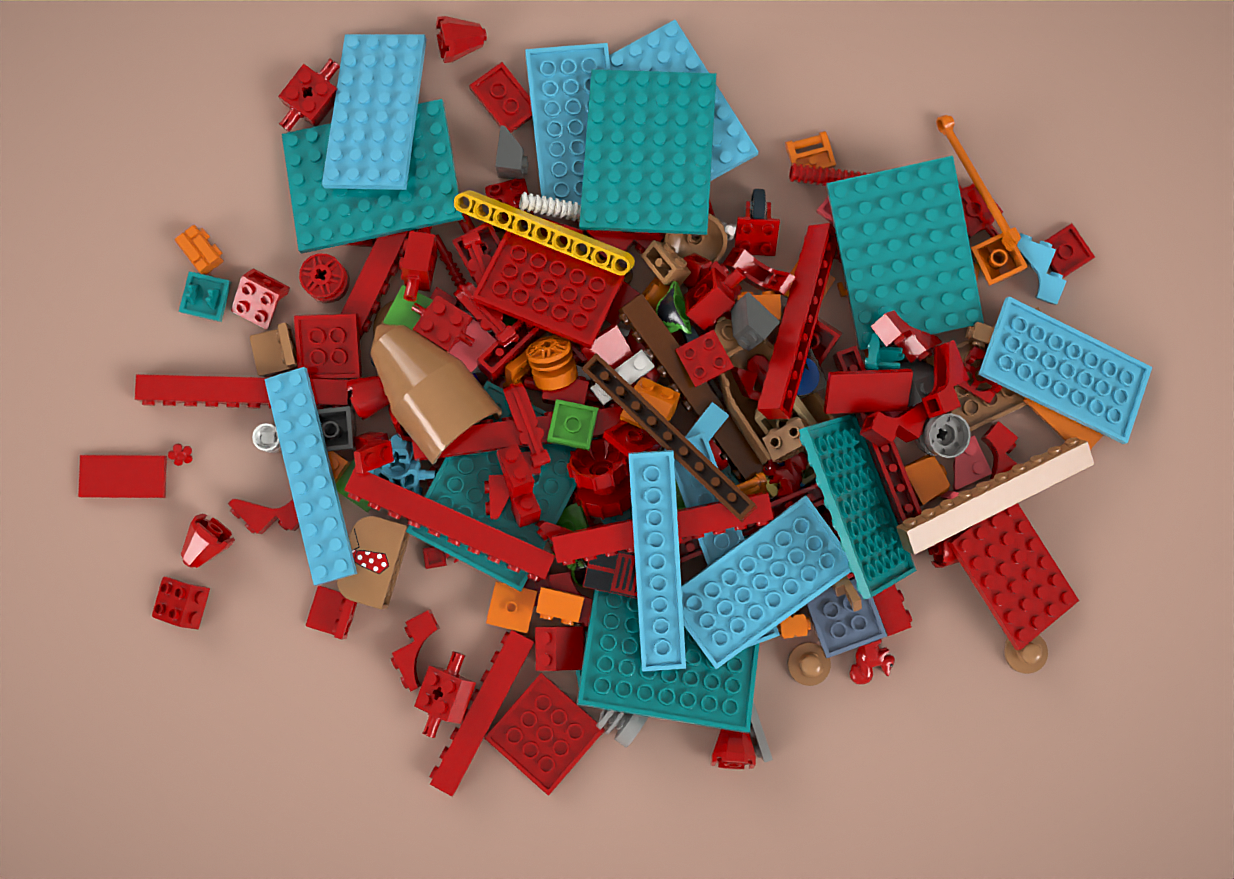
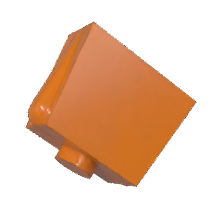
(927, 478)

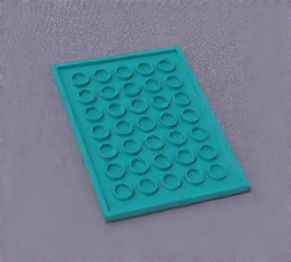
(648, 152)
(348, 216)
(906, 248)
(462, 488)
(857, 504)
(693, 695)

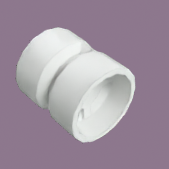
(266, 438)

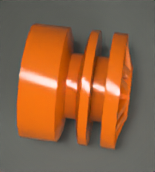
(552, 362)

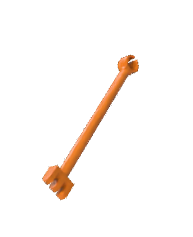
(1011, 236)

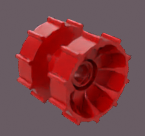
(601, 479)

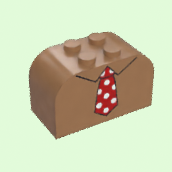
(378, 555)

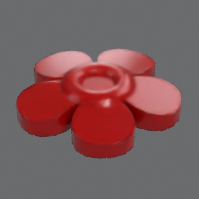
(180, 455)

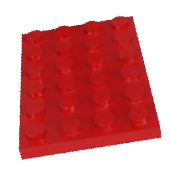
(548, 289)
(1014, 574)

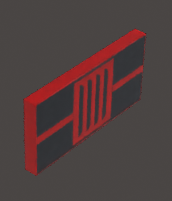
(612, 574)

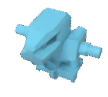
(403, 470)

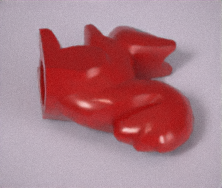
(787, 476)
(869, 657)

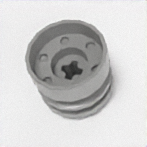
(944, 436)
(626, 724)

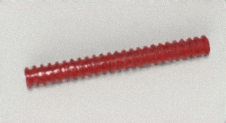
(819, 175)

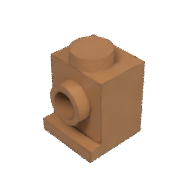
(979, 335)

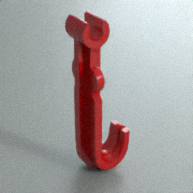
(478, 261)
(489, 317)
(526, 423)

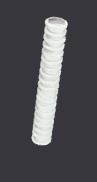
(550, 206)

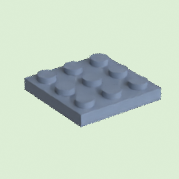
(839, 626)

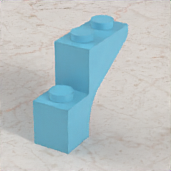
(1039, 258)

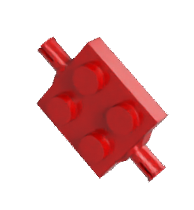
(976, 212)
(443, 324)

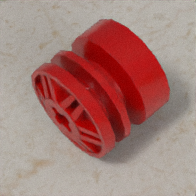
(335, 282)

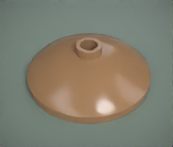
(708, 246)

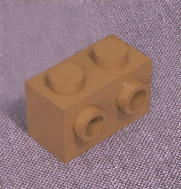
(666, 263)
(785, 441)

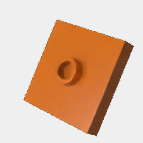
(511, 607)

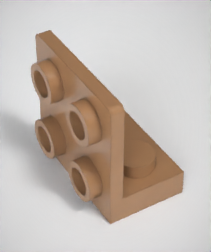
(274, 350)

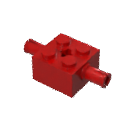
(306, 83)
(488, 238)
(418, 262)
(712, 297)
(576, 392)
(444, 694)

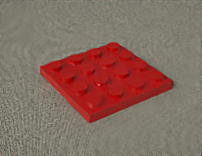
(544, 734)

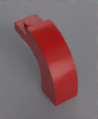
(757, 273)

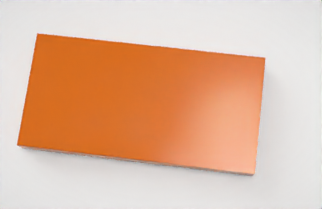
(1064, 426)

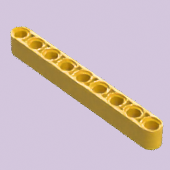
(554, 231)

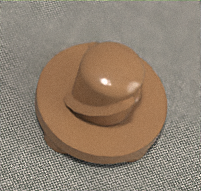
(1028, 659)
(808, 664)

